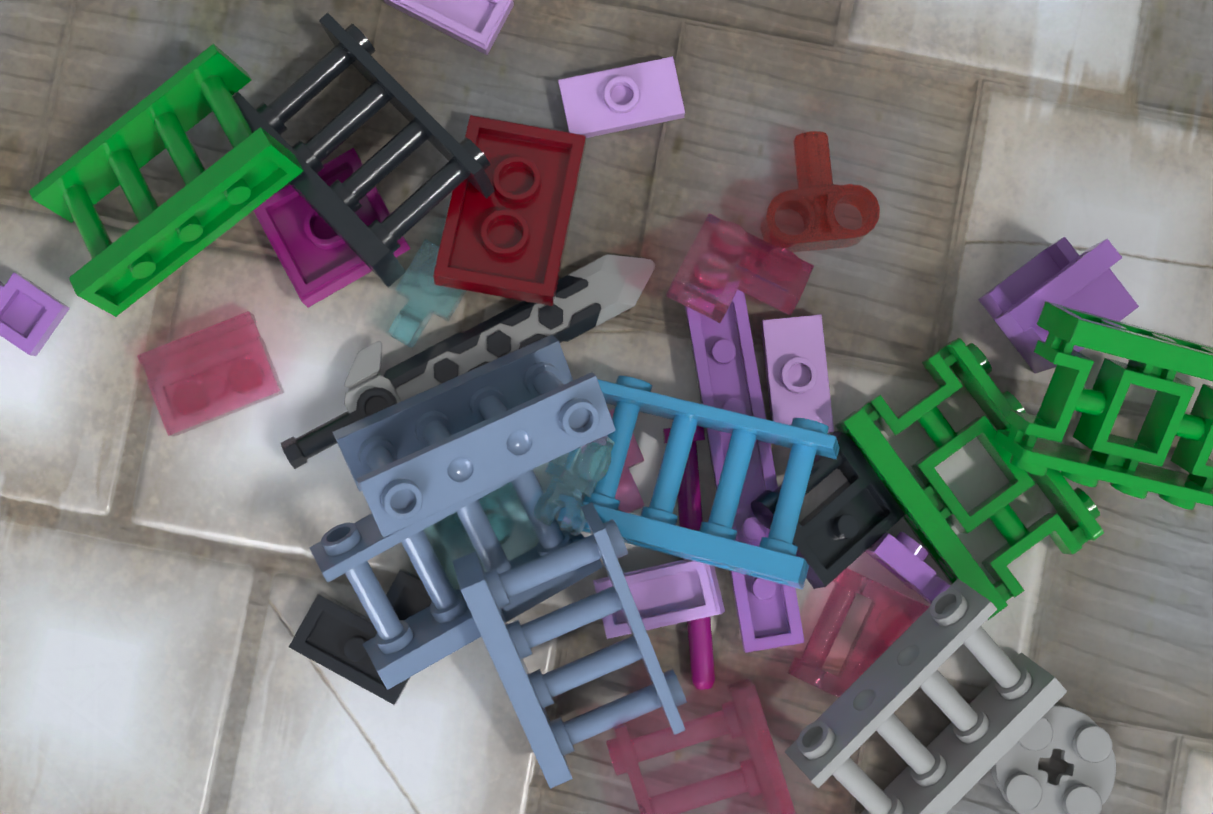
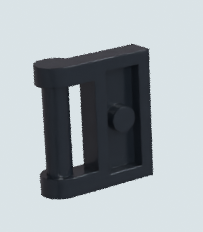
(842, 523)

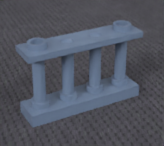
(472, 434)
(447, 624)
(512, 642)

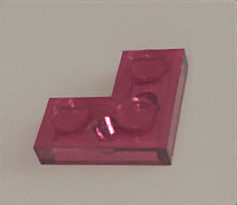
(732, 259)

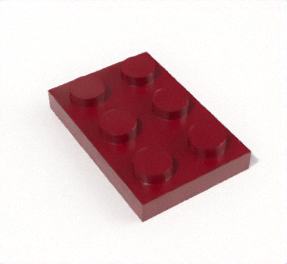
(520, 232)

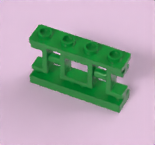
(1116, 459)
(930, 505)

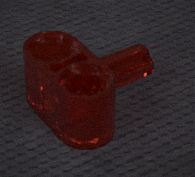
(817, 200)

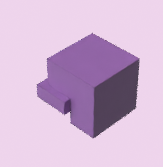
(1059, 278)

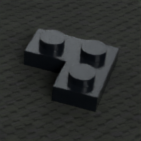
(336, 634)

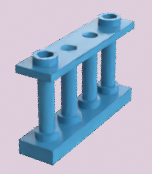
(715, 541)

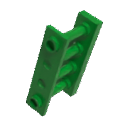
(190, 218)

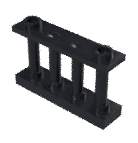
(340, 201)

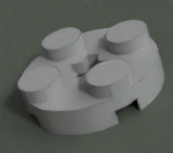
(1088, 771)

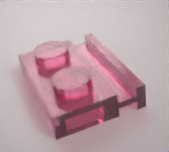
(210, 374)

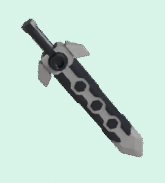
(579, 305)

